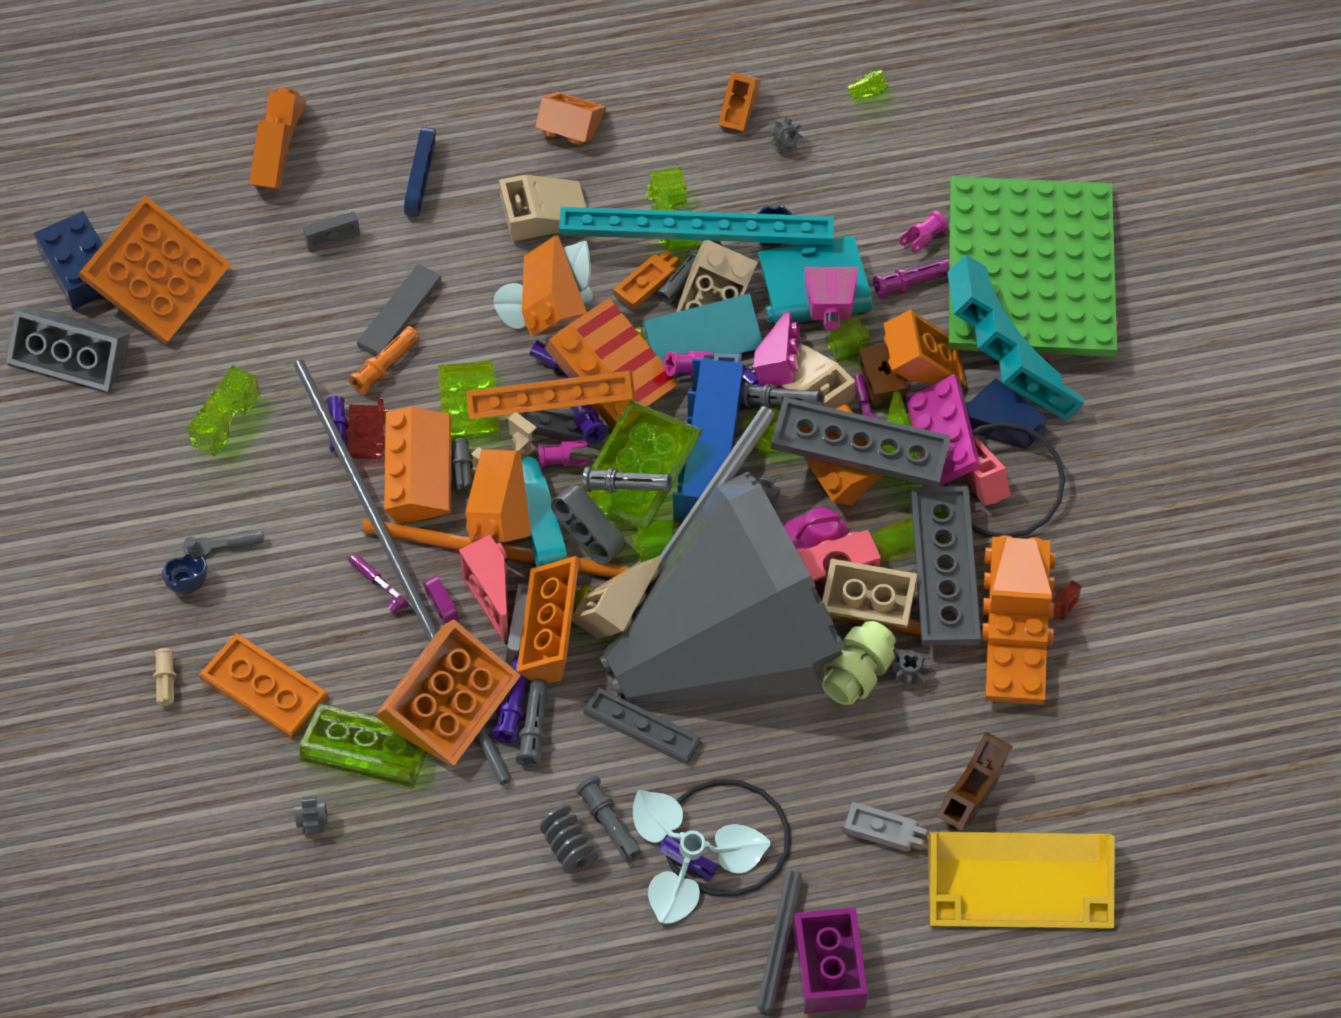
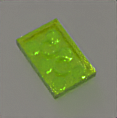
(453, 384)

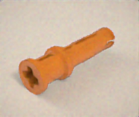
(376, 367)

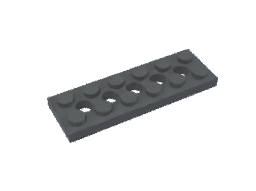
(865, 458)
(931, 577)

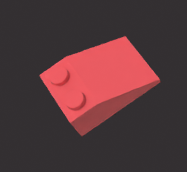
(485, 576)

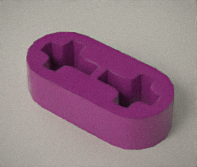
(440, 600)

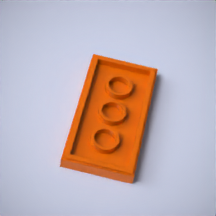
(263, 686)

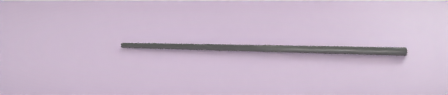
(387, 542)

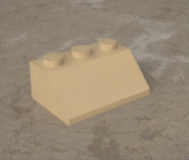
(869, 593)

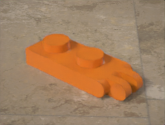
(646, 279)

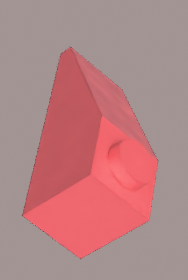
(990, 479)

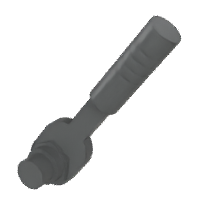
(203, 546)

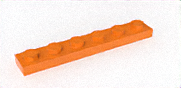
(550, 395)

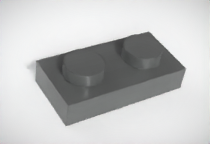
(331, 231)

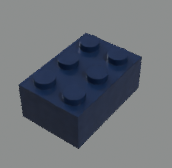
(66, 251)

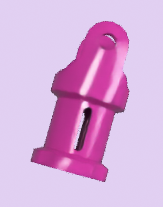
(922, 233)
(682, 363)
(561, 454)

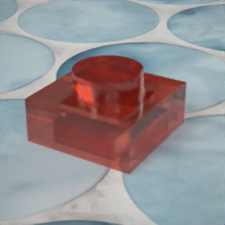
(1066, 599)

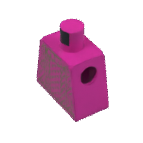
(830, 293)

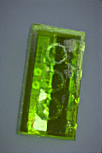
(360, 747)

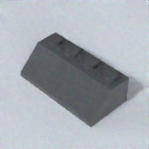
(67, 347)

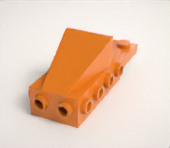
(1017, 618)

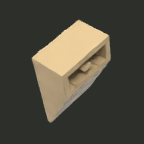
(535, 202)
(716, 276)
(822, 374)
(611, 605)

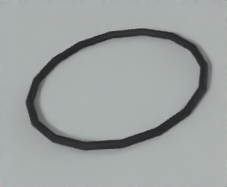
(1060, 471)
(786, 836)

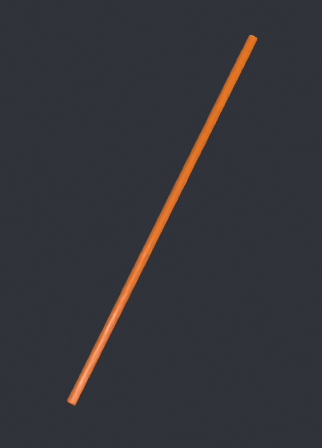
(526, 555)

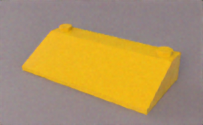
(1021, 879)

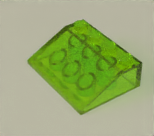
(642, 444)

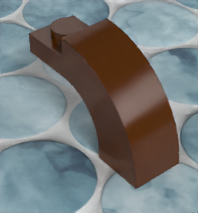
(976, 783)

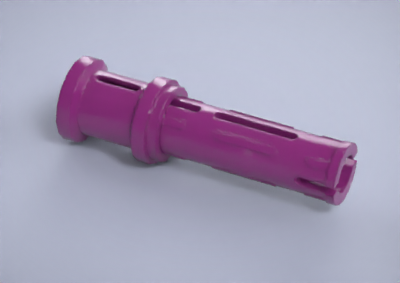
(903, 279)

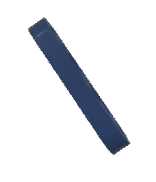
(419, 171)

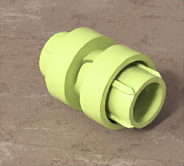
(865, 656)

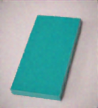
(715, 327)

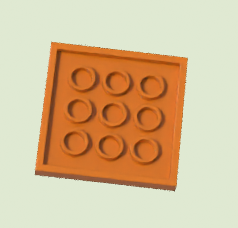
(154, 269)

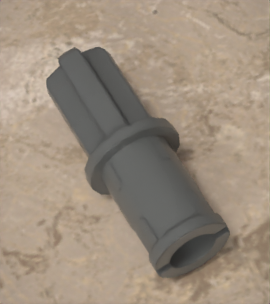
(461, 464)

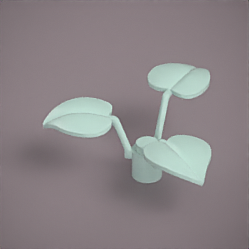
(509, 297)
(674, 896)

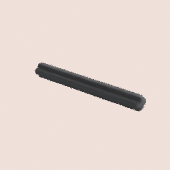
(779, 942)

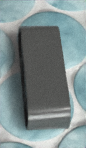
(588, 524)

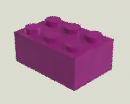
(830, 960)

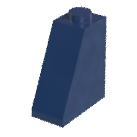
(1001, 404)

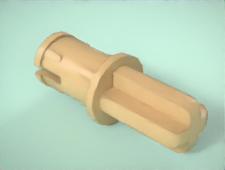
(164, 676)

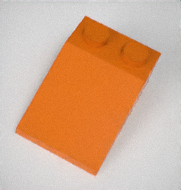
(549, 290)
(921, 350)
(498, 498)

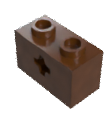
(879, 377)

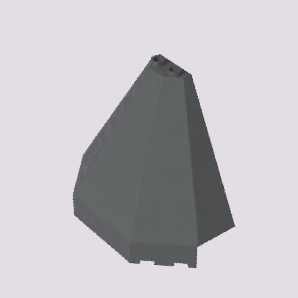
(726, 611)

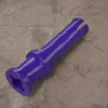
(588, 420)
(510, 711)

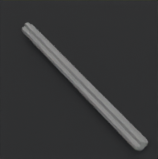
(725, 472)

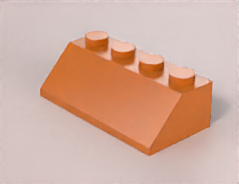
(417, 464)
(548, 620)

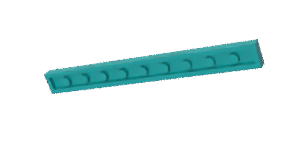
(696, 225)

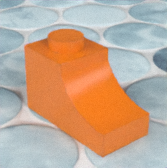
(739, 101)

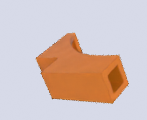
(274, 137)

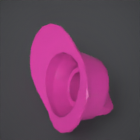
(815, 527)

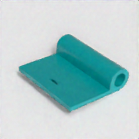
(785, 273)

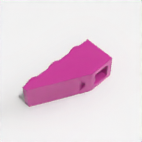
(776, 355)

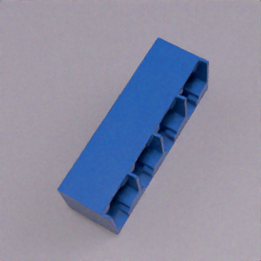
(715, 410)

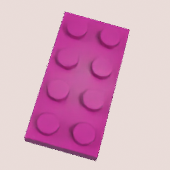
(944, 411)

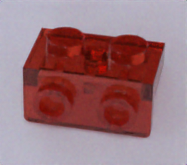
(366, 430)

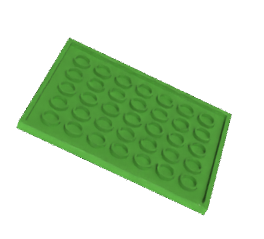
(1045, 257)

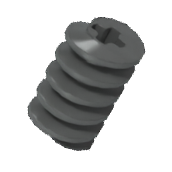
(567, 841)

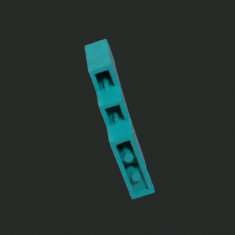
(998, 337)

